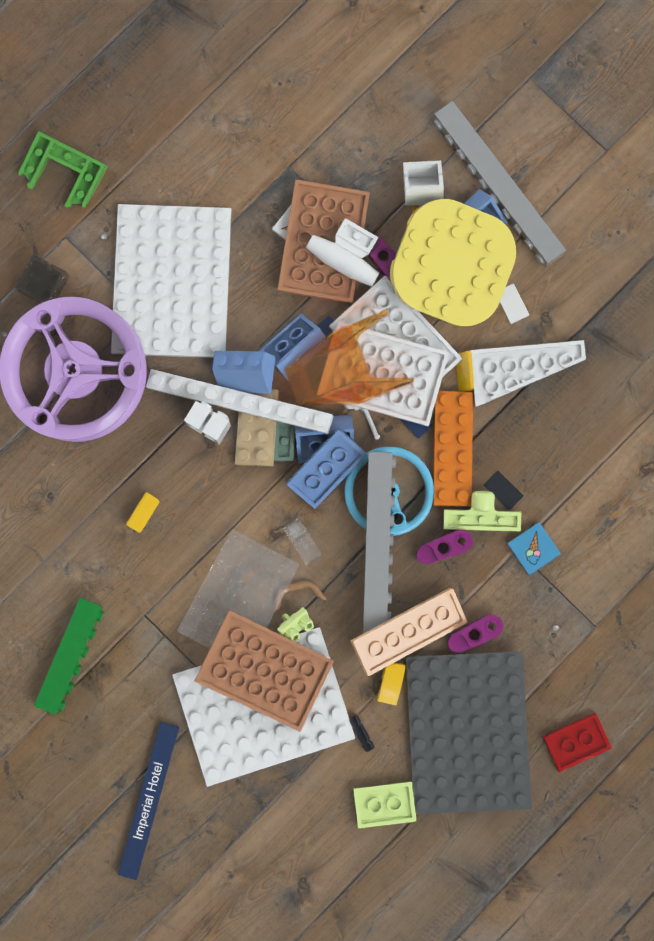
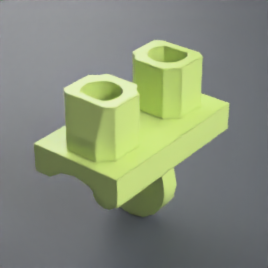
(294, 624)

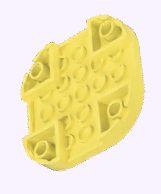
(453, 262)

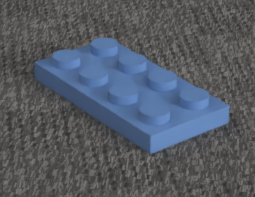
(326, 468)

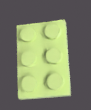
(384, 804)

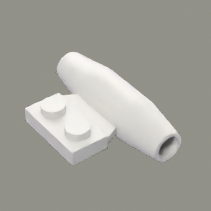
(346, 253)

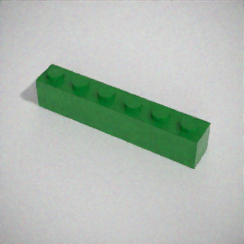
(68, 657)

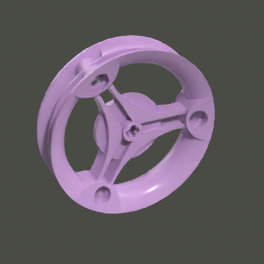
(62, 379)

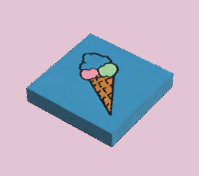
(533, 548)

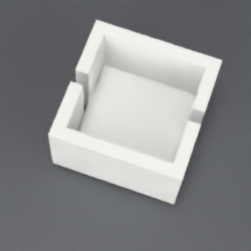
(422, 182)
(204, 420)

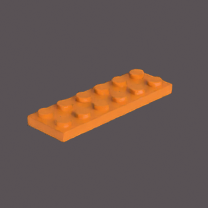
(453, 449)

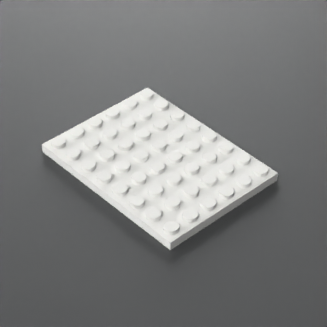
(173, 278)
(240, 740)

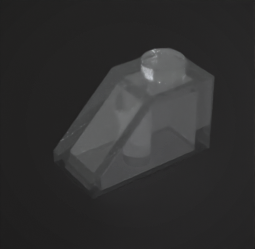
(302, 541)

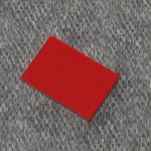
(577, 742)

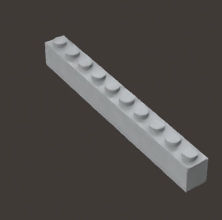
(498, 184)
(378, 539)

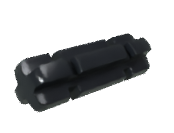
(361, 733)

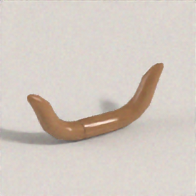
(305, 584)

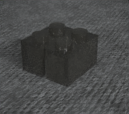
(40, 282)

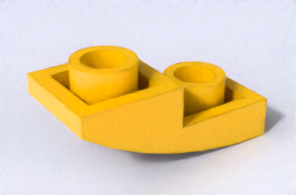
(391, 683)

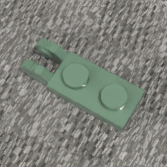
(284, 442)

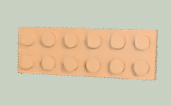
(409, 631)

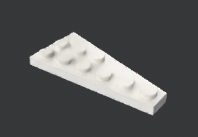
(511, 368)

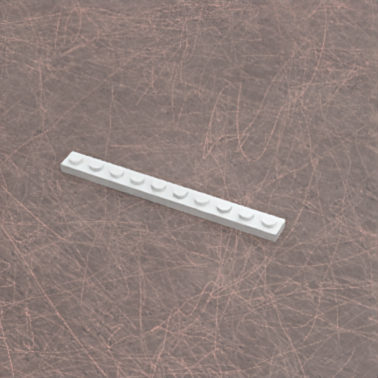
(240, 401)

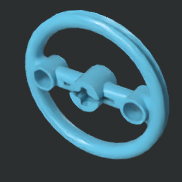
(404, 526)

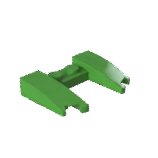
(90, 170)

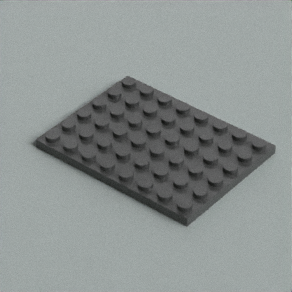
(468, 732)

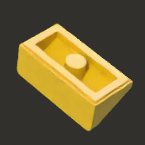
(465, 372)
(142, 512)

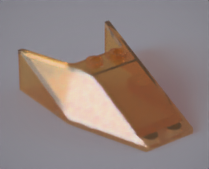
(337, 371)

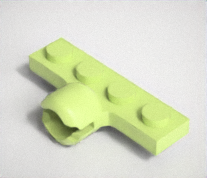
(482, 516)

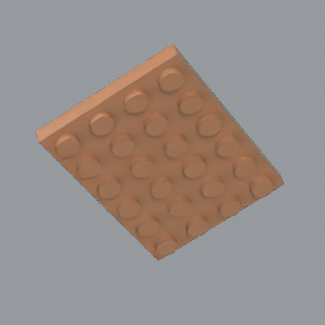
(319, 212)
(264, 670)

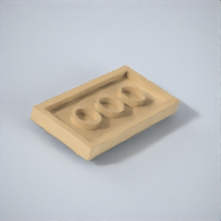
(256, 438)

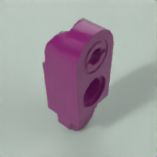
(379, 248)
(429, 552)
(460, 640)

